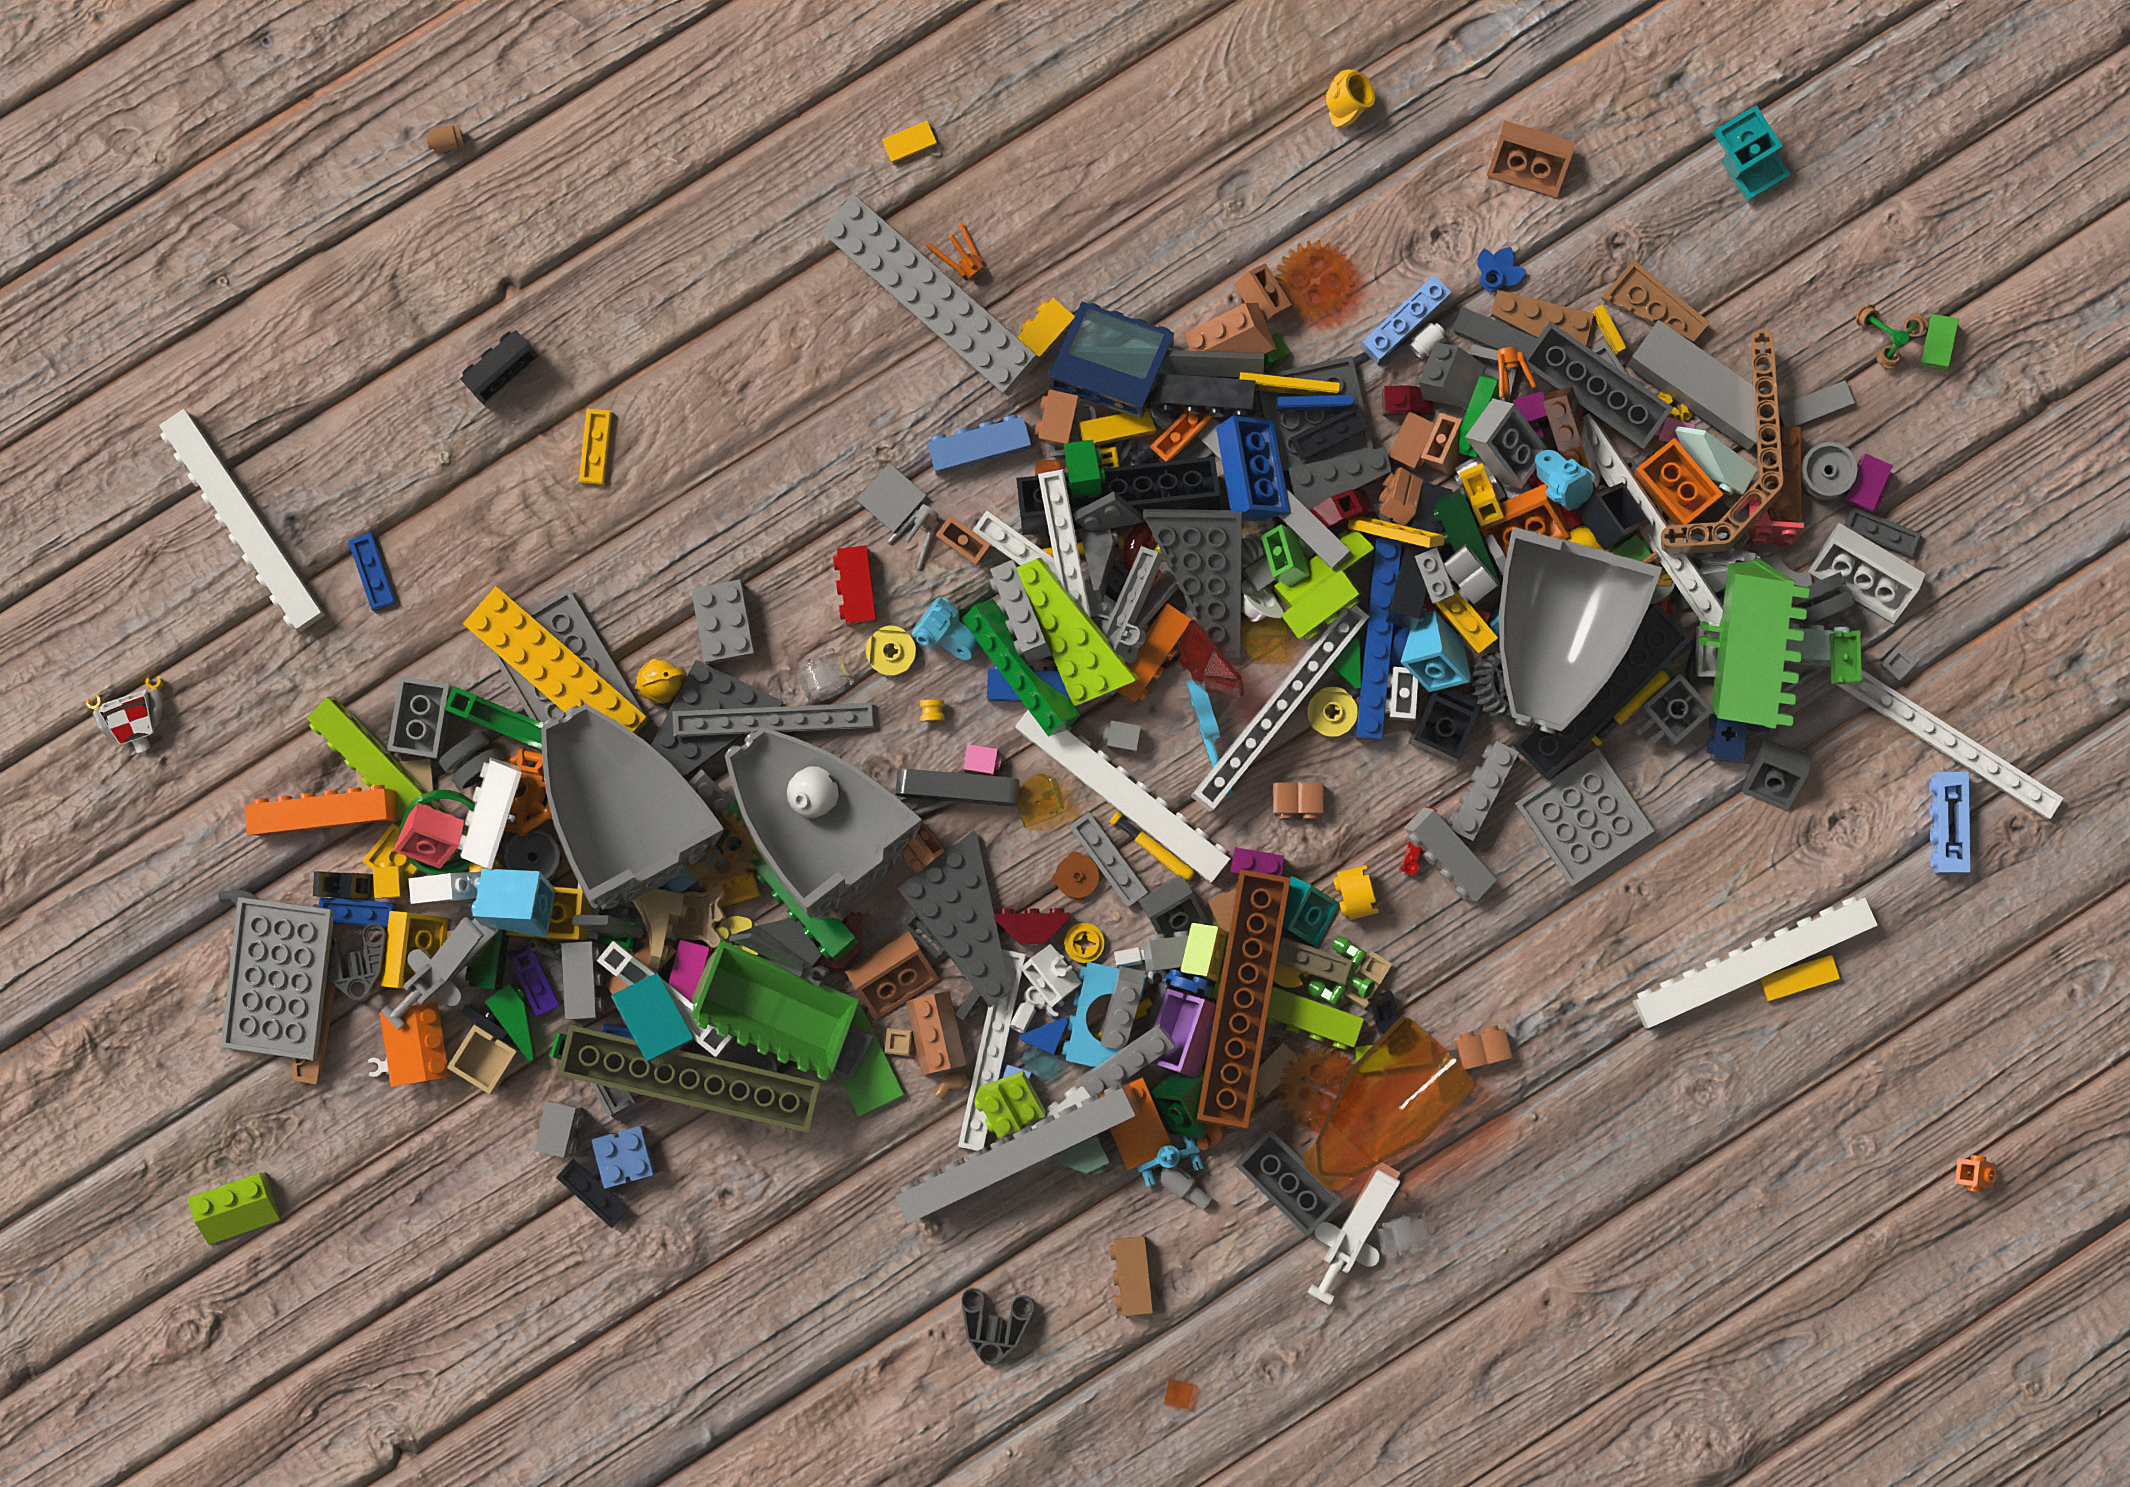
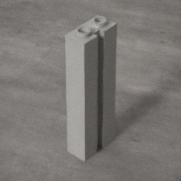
(1698, 383)

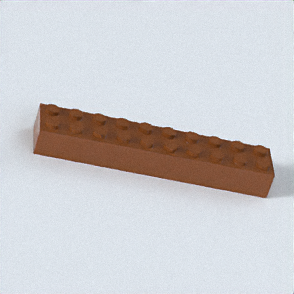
(1243, 1000)

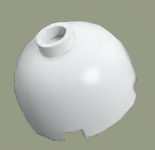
(812, 792)

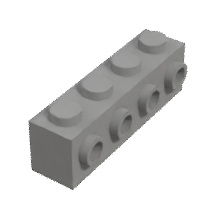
(1020, 612)
(1483, 790)
(1449, 854)

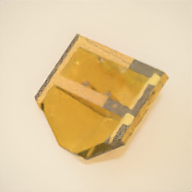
(1265, 639)
(1040, 800)

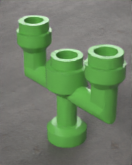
(1365, 987)

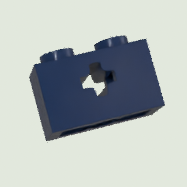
(1734, 748)

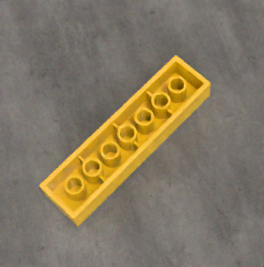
(547, 660)

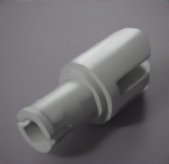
(1183, 1185)

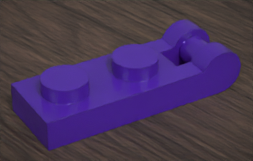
(534, 981)

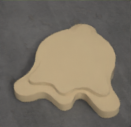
(701, 916)

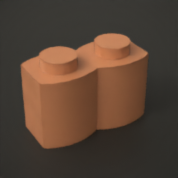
(1298, 799)
(1483, 1048)

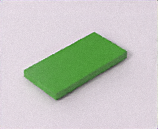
(874, 1079)

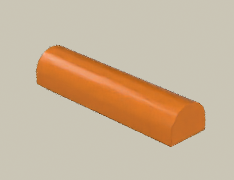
(1180, 435)

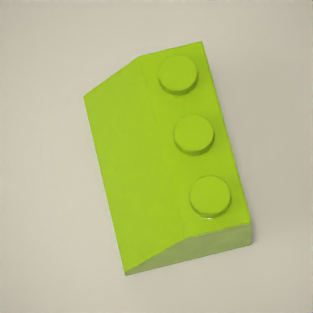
(1322, 605)
(234, 1208)

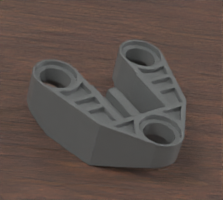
(374, 960)
(973, 1323)

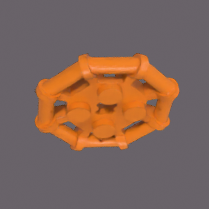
(533, 797)

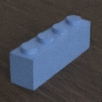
(979, 445)

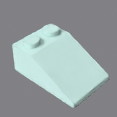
(1719, 462)

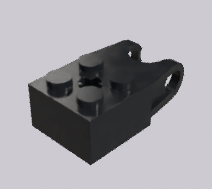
(1457, 714)

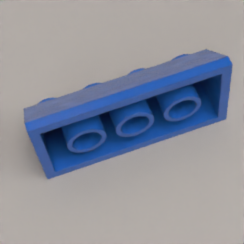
(1252, 468)

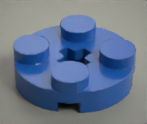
(1181, 980)

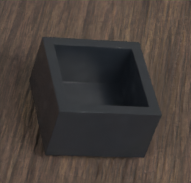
(1613, 516)

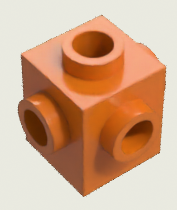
(1975, 1173)

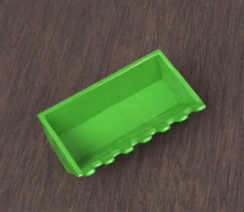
(1755, 644)
(772, 1009)

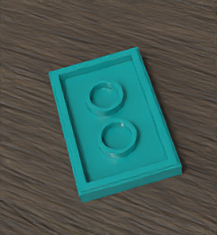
(652, 1017)

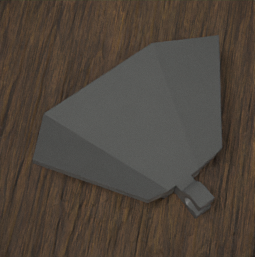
(1715, 564)
(784, 945)

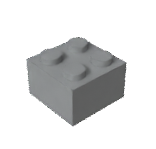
(559, 1129)

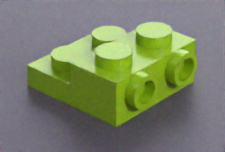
(1009, 1104)

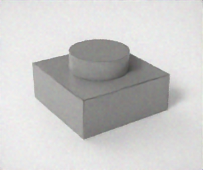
(1898, 663)

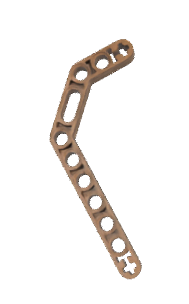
(1767, 473)

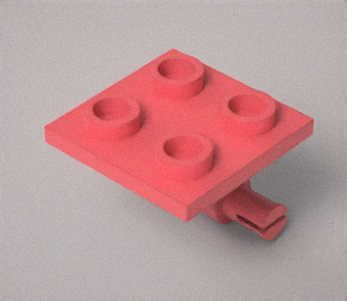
(1769, 531)

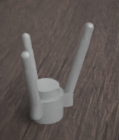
(922, 518)

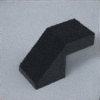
(342, 885)
(1383, 1011)

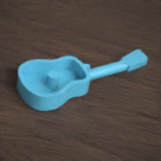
(1206, 720)

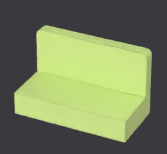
(1205, 951)

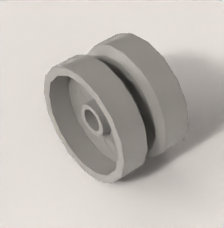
(1841, 473)

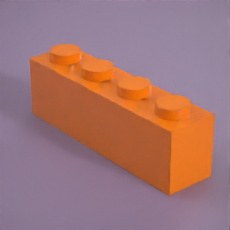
(1158, 647)

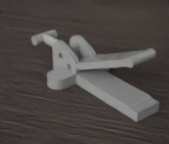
(1137, 605)
(436, 973)

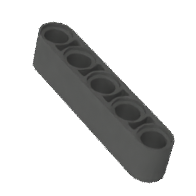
(957, 787)

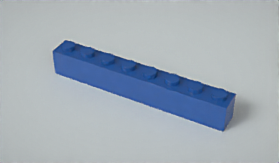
(1377, 640)

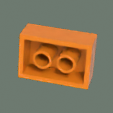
(1678, 484)

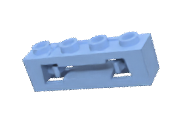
(1405, 319)
(1957, 856)

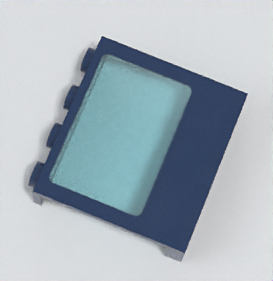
(1110, 359)

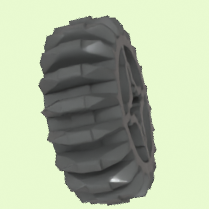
(1490, 685)

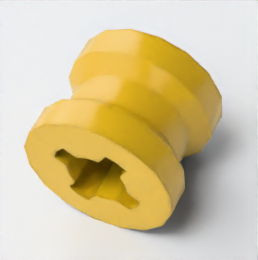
(932, 711)

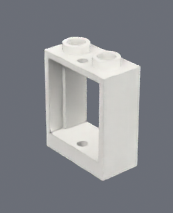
(444, 887)

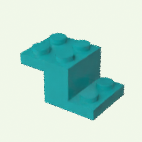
(1751, 153)

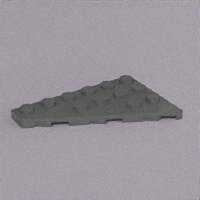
(1206, 561)
(705, 690)
(958, 912)

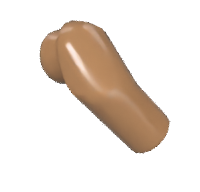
(952, 1081)

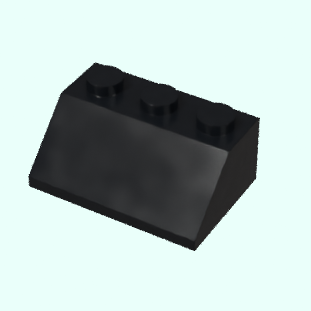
(498, 366)

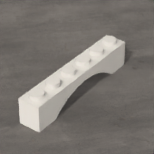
(632, 970)

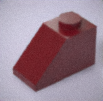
(1404, 398)

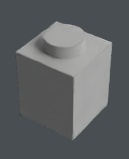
(1122, 736)

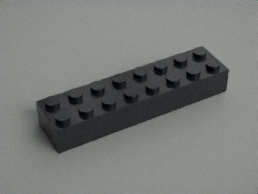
(1160, 485)
(1651, 649)

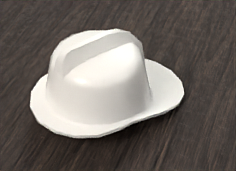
(1259, 604)

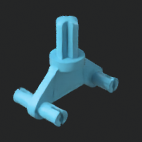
(1169, 1157)

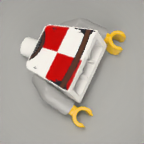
(130, 716)

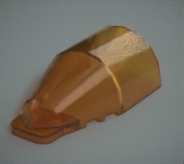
(1387, 1104)

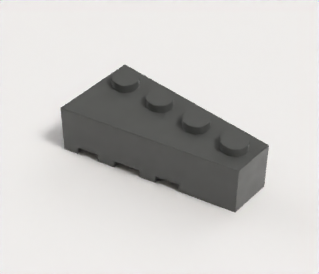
(1326, 478)

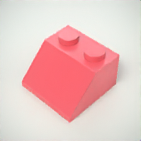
(429, 835)

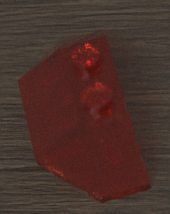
(1208, 664)

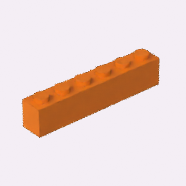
(320, 811)

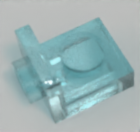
(1040, 1062)

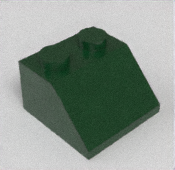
(1178, 1104)

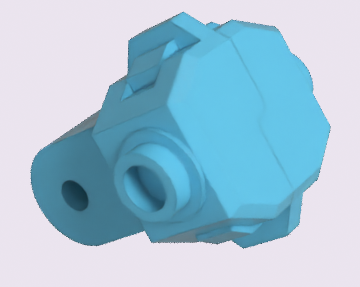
(1566, 480)
(942, 627)

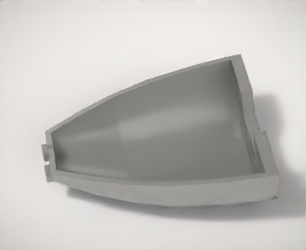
(1565, 623)
(620, 808)
(827, 858)

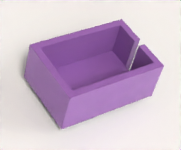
(1190, 1026)

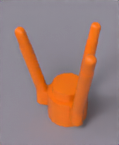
(970, 264)
(1508, 360)

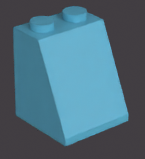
(1436, 654)
(514, 901)

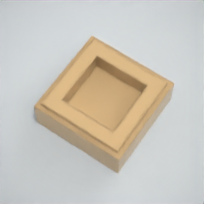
(898, 1041)

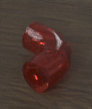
(1138, 537)

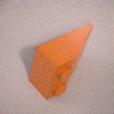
(1143, 1134)

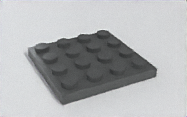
(1294, 422)

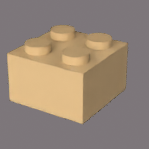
(483, 1059)

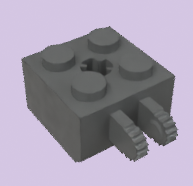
(1671, 726)

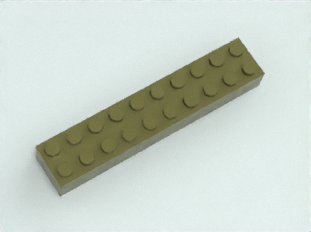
(690, 1079)

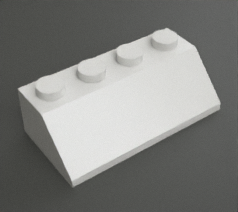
(1870, 572)
(490, 812)

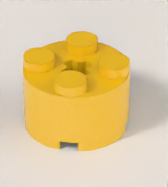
(1356, 892)

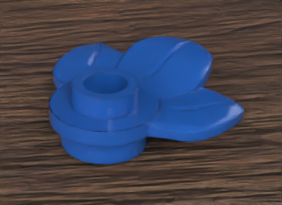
(1501, 267)

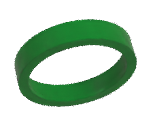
(453, 867)

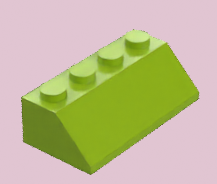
(1321, 572)

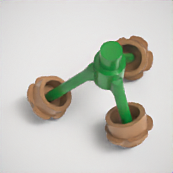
(1890, 355)

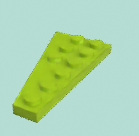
(1076, 643)

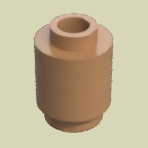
(445, 139)

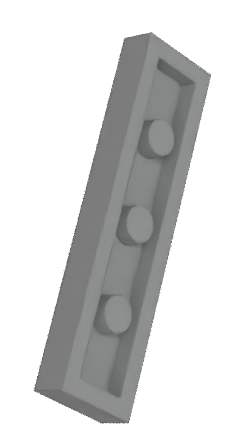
(1108, 859)
(1127, 1061)

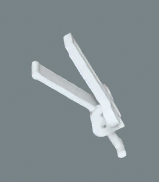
(1348, 1242)

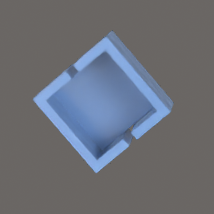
(623, 1156)

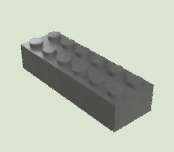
(1597, 385)

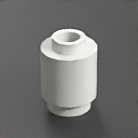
(1425, 339)

